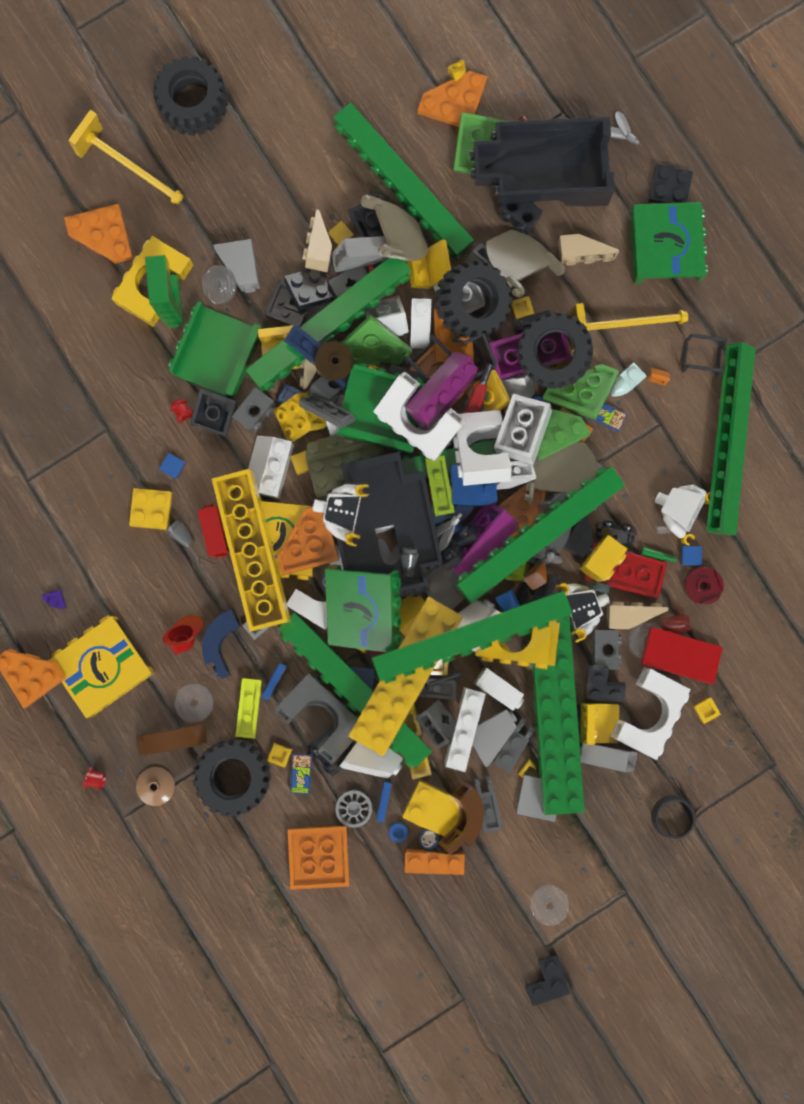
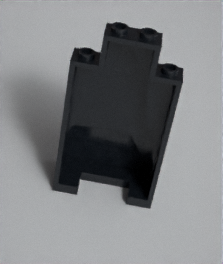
(547, 161)

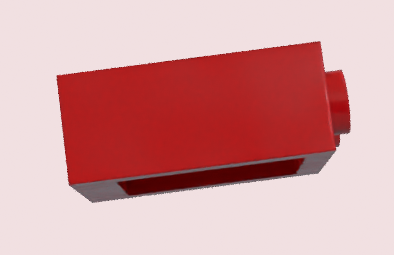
(213, 531)

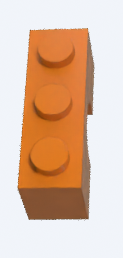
(434, 862)

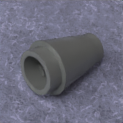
(180, 534)
(408, 560)

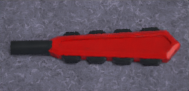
(479, 392)

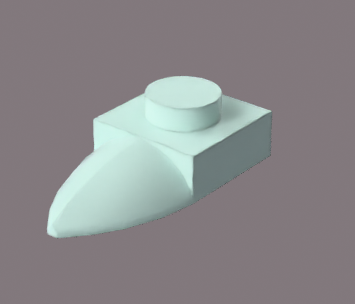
(627, 380)

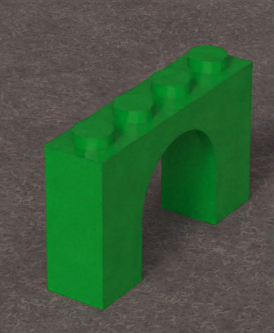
(164, 291)

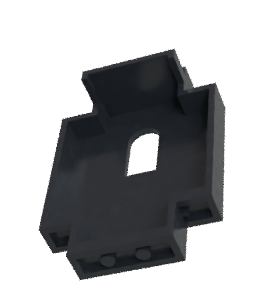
(391, 501)

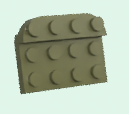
(327, 455)

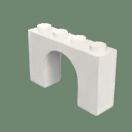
(393, 411)
(476, 467)
(310, 608)
(672, 697)
(461, 744)

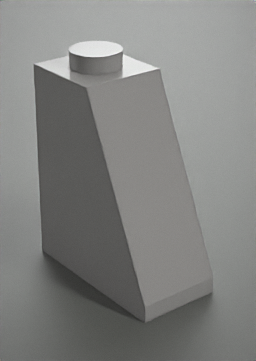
(357, 253)
(241, 260)
(493, 734)
(608, 757)

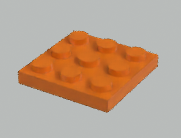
(318, 857)

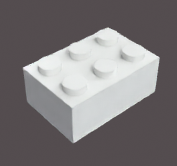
(523, 428)

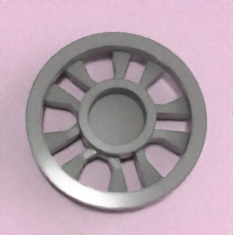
(353, 808)

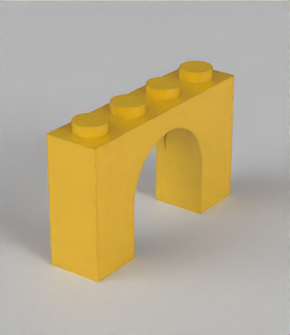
(128, 293)
(539, 651)

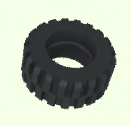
(183, 74)
(494, 291)
(548, 324)
(207, 786)

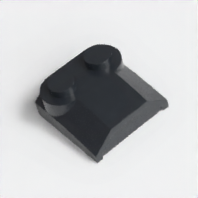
(366, 220)
(214, 411)

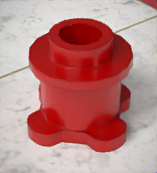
(181, 410)
(94, 779)

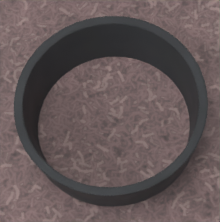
(656, 809)

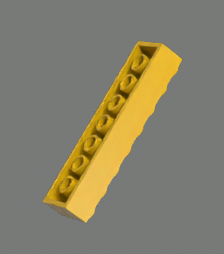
(251, 550)
(394, 700)

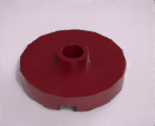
(713, 582)

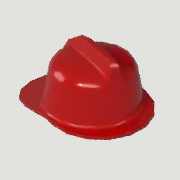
(182, 634)

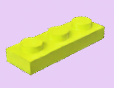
(248, 708)

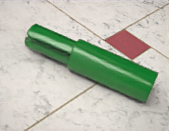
(658, 554)

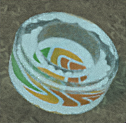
(600, 587)

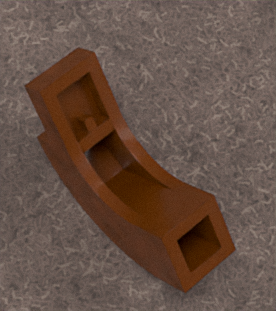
(171, 740)
(469, 822)

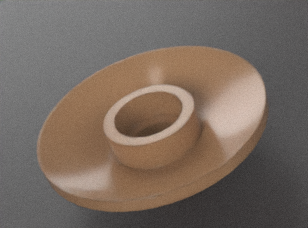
(164, 782)

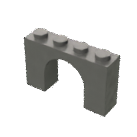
(310, 693)

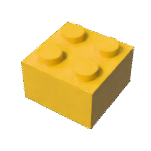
(603, 559)

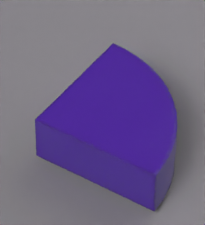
(55, 599)

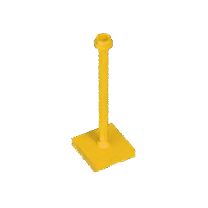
(87, 134)
(578, 312)

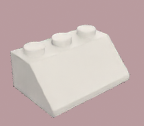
(270, 464)

